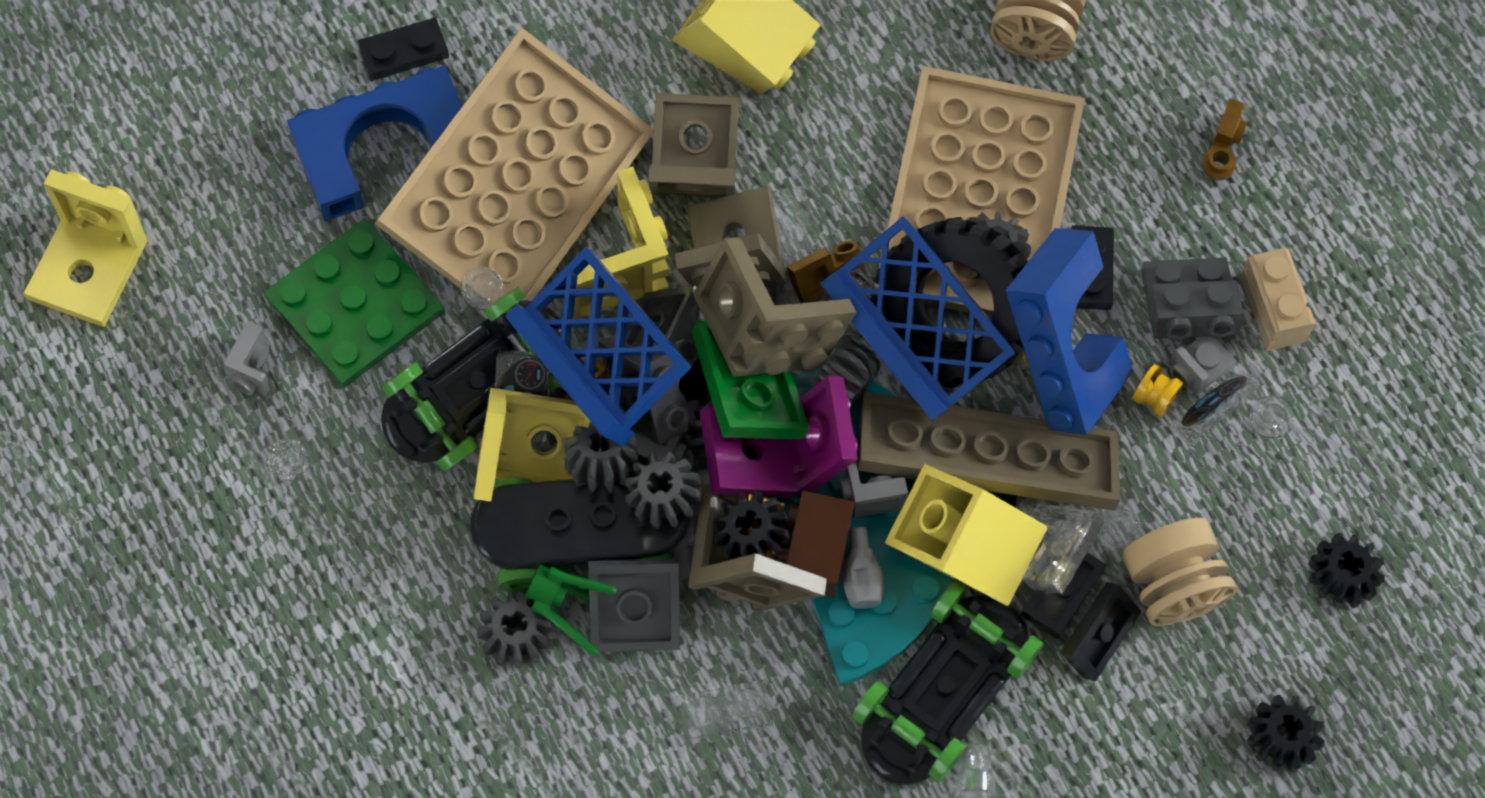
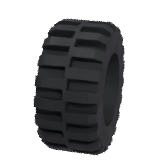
(991, 256)

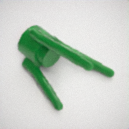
(551, 587)

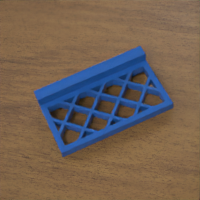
(890, 344)
(578, 377)

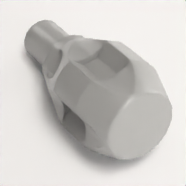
(862, 573)

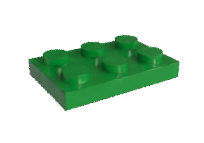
(749, 404)

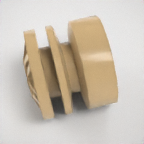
(1037, 27)
(1179, 571)

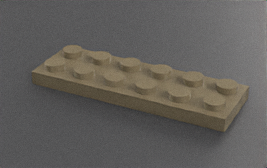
(989, 451)

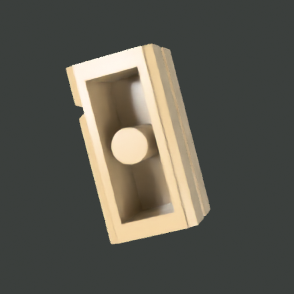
(1277, 299)

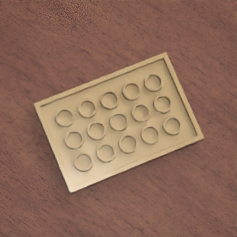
(984, 150)
(516, 171)

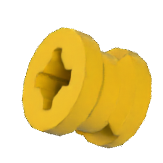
(1157, 390)

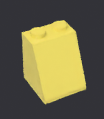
(750, 38)
(966, 534)

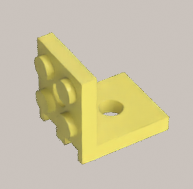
(94, 230)
(640, 268)
(507, 436)

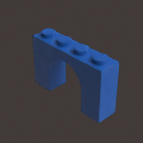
(326, 134)
(1070, 382)

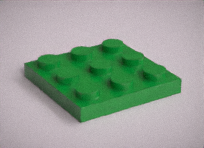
(354, 302)

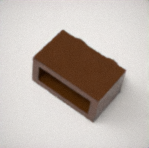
(819, 536)

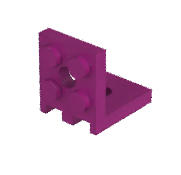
(785, 465)

